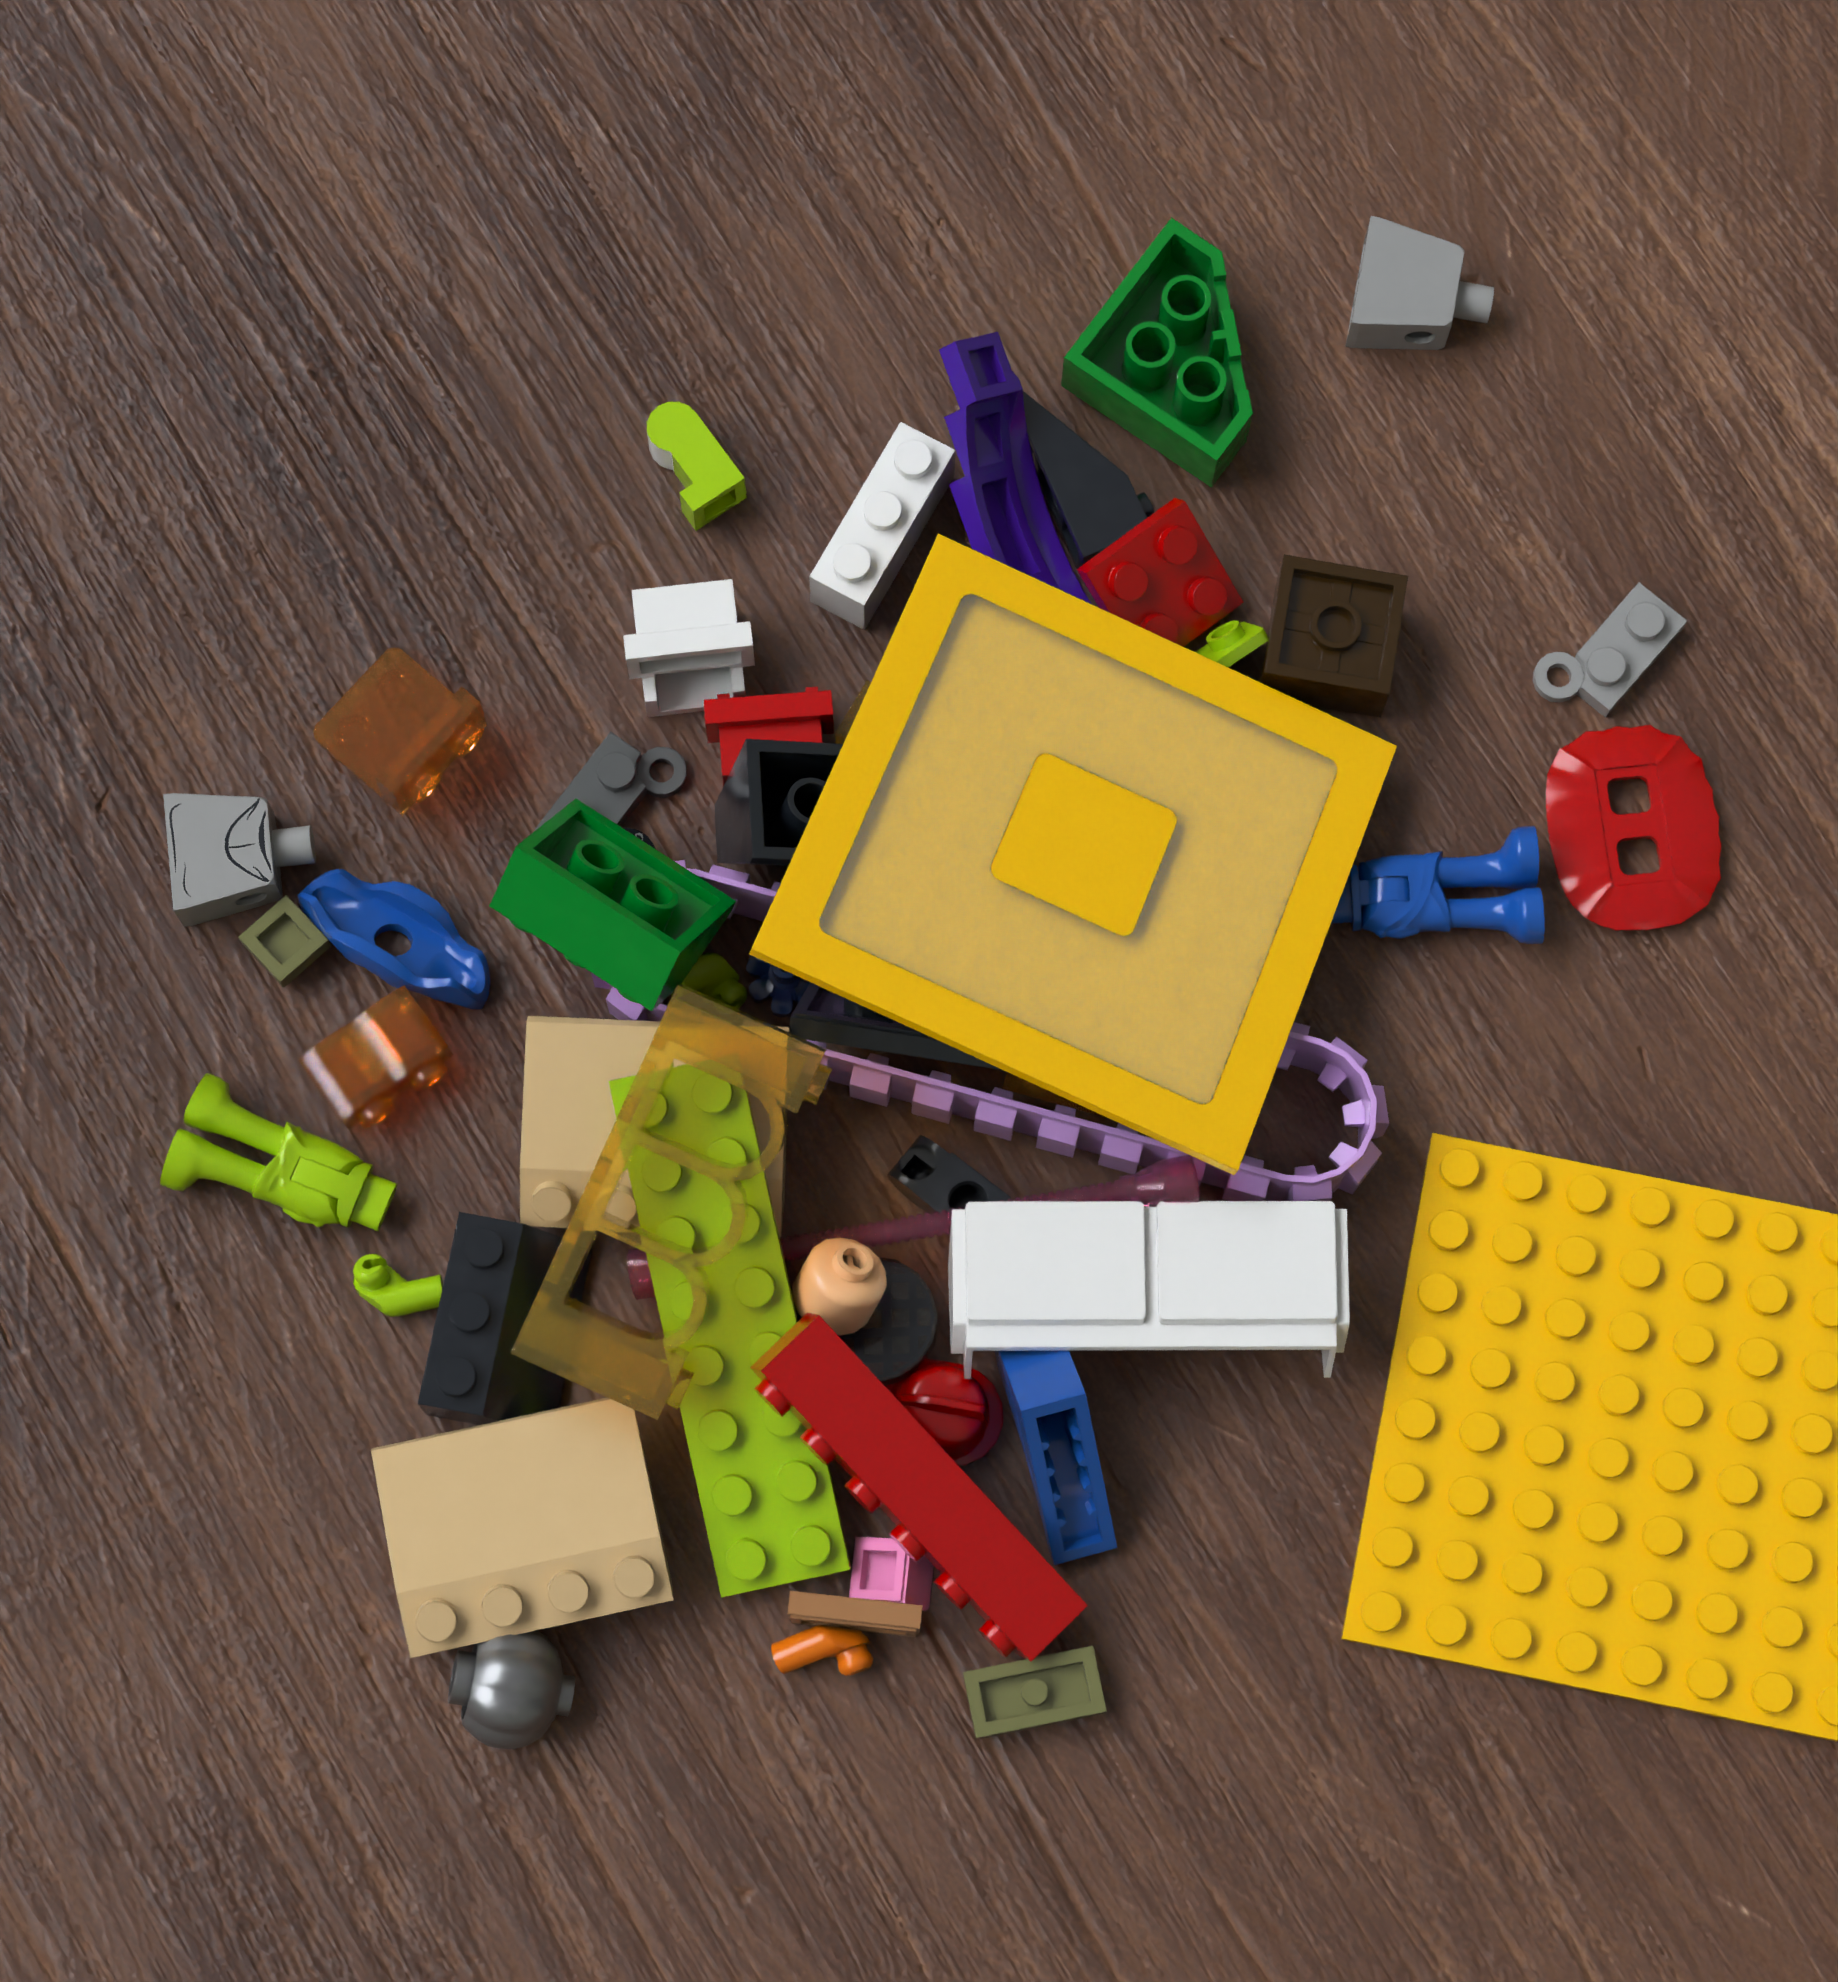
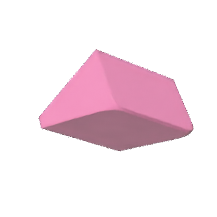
(888, 1574)

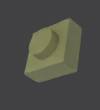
(284, 941)

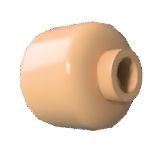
(840, 1283)

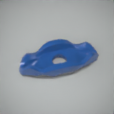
(439, 959)

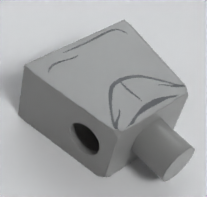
(228, 854)

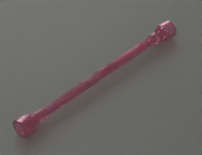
(1165, 1180)

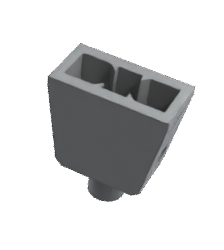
(1411, 290)

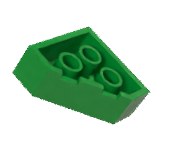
(1169, 356)

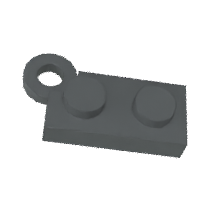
(619, 779)

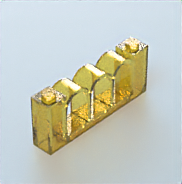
(598, 1349)

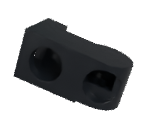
(940, 1179)

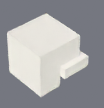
(687, 646)

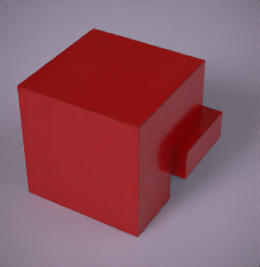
(766, 717)

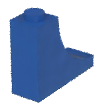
(1059, 1451)

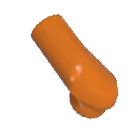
(822, 1642)

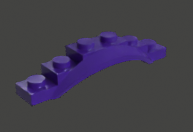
(1000, 489)

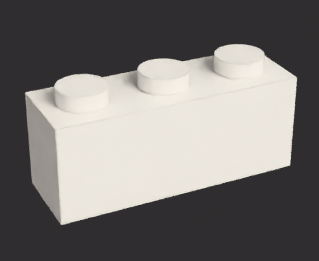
(882, 525)

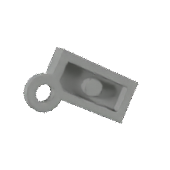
(1614, 654)

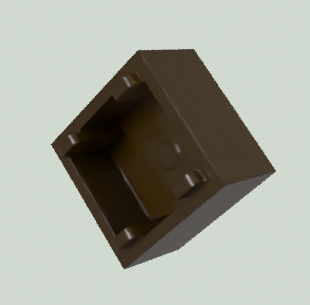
(1334, 634)

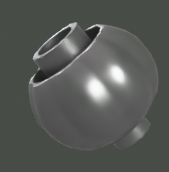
(510, 1689)

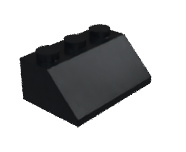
(481, 1310)

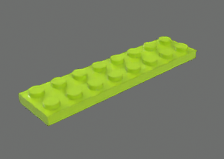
(758, 1485)

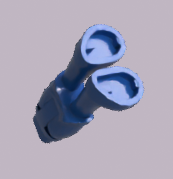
(1406, 896)

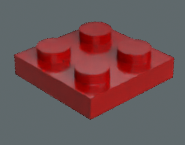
(1163, 576)

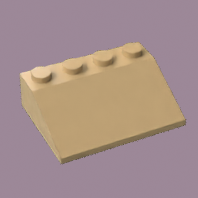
(572, 1114)
(521, 1525)

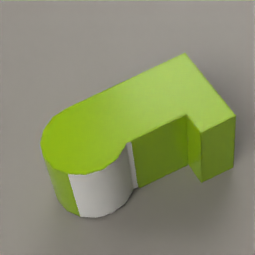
(687, 447)

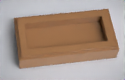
(855, 1613)

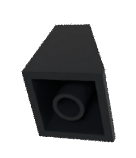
(770, 800)

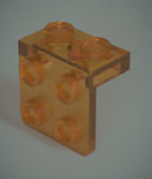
(400, 729)

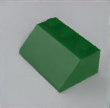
(611, 903)

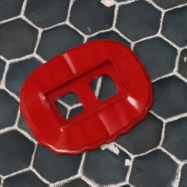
(1587, 831)

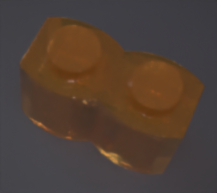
(377, 1059)

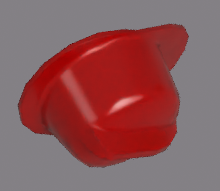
(955, 1411)

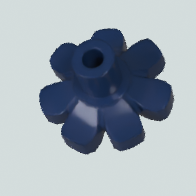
(775, 984)

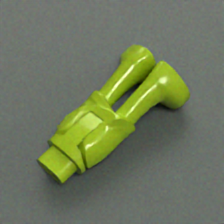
(306, 1178)

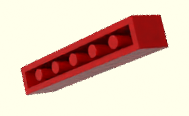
(918, 1488)

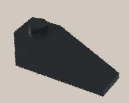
(1081, 486)

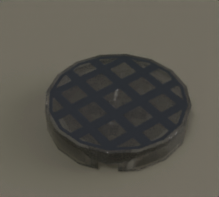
(900, 1328)

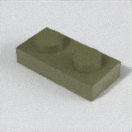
(1034, 1693)

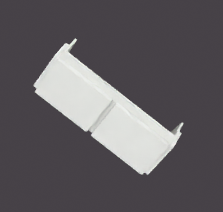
(1148, 1277)

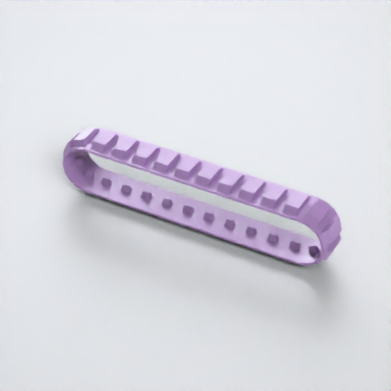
(1060, 1129)

